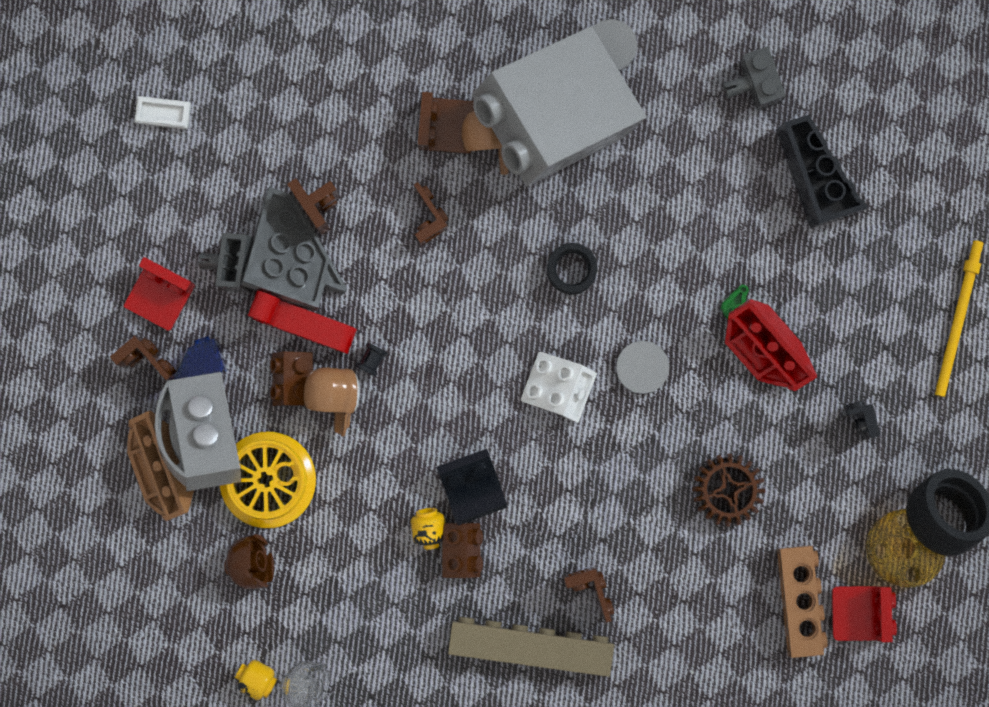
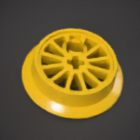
(303, 473)

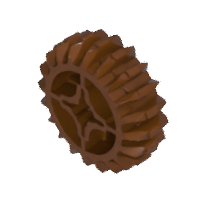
(733, 501)

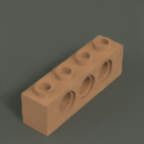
(797, 644)

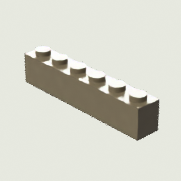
(530, 647)

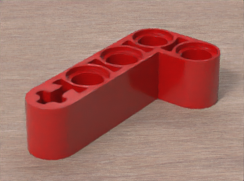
(301, 322)

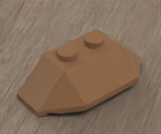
(157, 483)

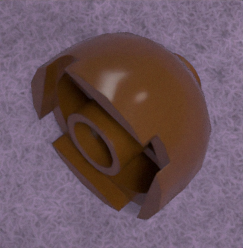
(249, 563)

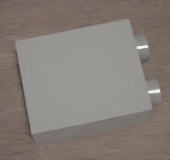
(557, 106)

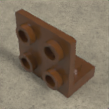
(442, 124)
(131, 355)
(579, 581)

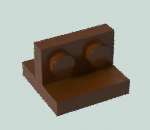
(322, 199)

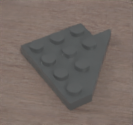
(288, 255)

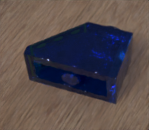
(202, 359)

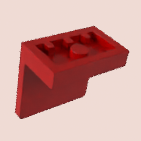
(159, 294)

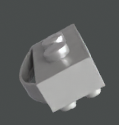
(198, 432)

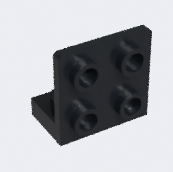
(472, 487)

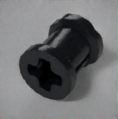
(371, 359)

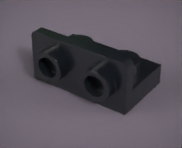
(866, 423)

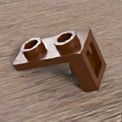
(428, 229)

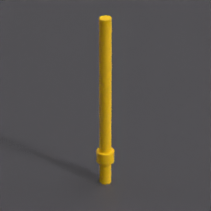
(971, 269)

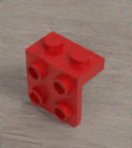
(863, 613)

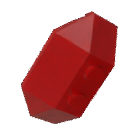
(768, 346)

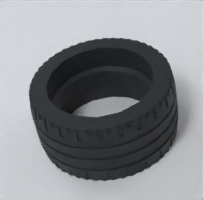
(932, 528)

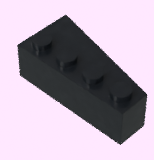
(817, 174)

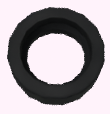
(578, 249)

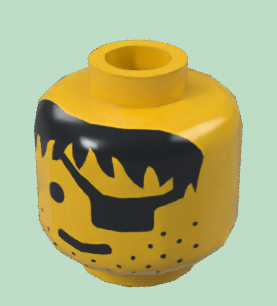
(427, 528)
(256, 679)

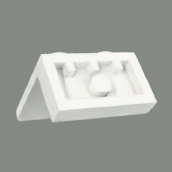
(559, 386)

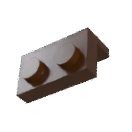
(289, 377)
(461, 550)

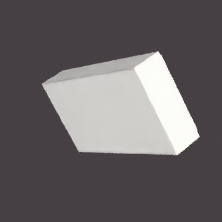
(162, 112)

